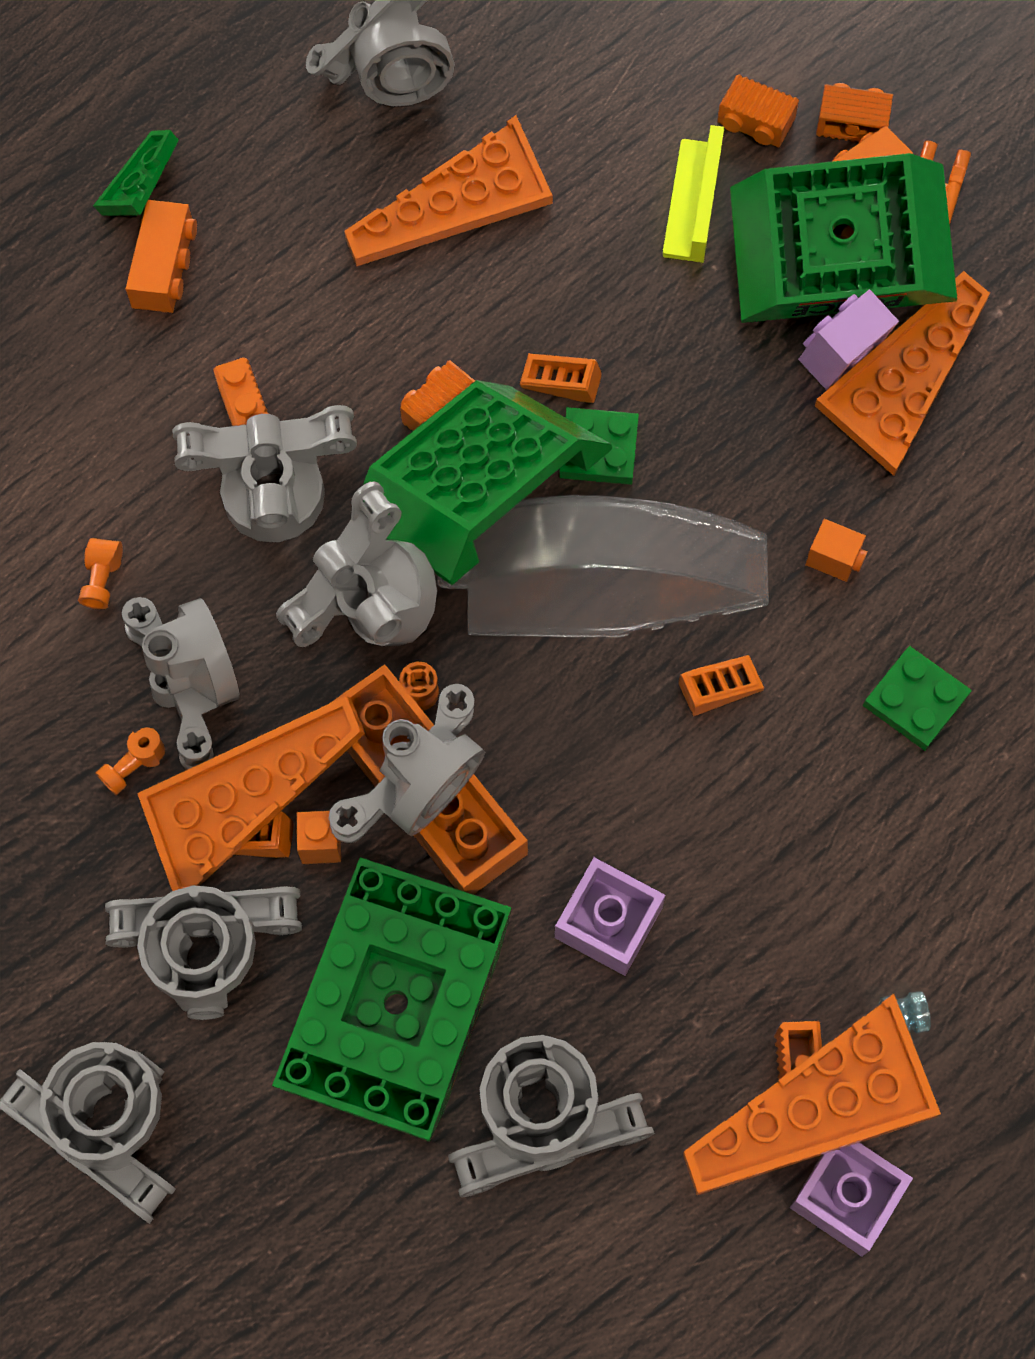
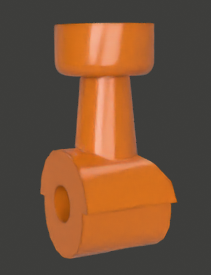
(101, 558)
(144, 749)

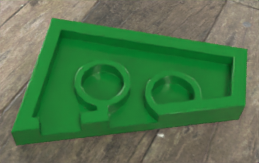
(138, 177)

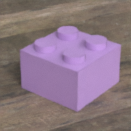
(846, 338)
(609, 916)
(851, 1195)

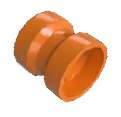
(423, 692)

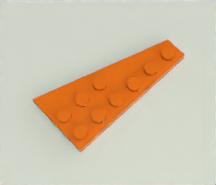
(464, 193)
(895, 385)
(227, 800)
(836, 1098)

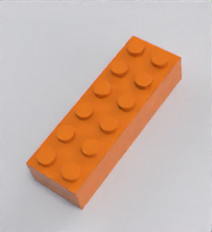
(472, 835)

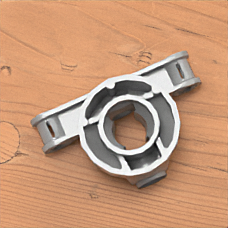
(392, 52)
(266, 448)
(372, 580)
(191, 661)
(418, 774)
(163, 932)
(68, 1098)
(527, 1147)

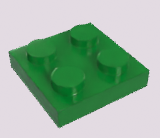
(615, 428)
(917, 698)

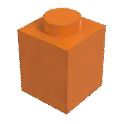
(837, 550)
(316, 839)

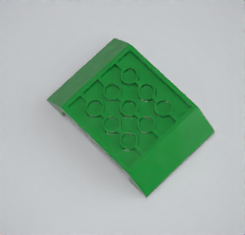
(473, 468)

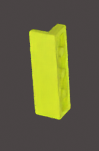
(693, 197)

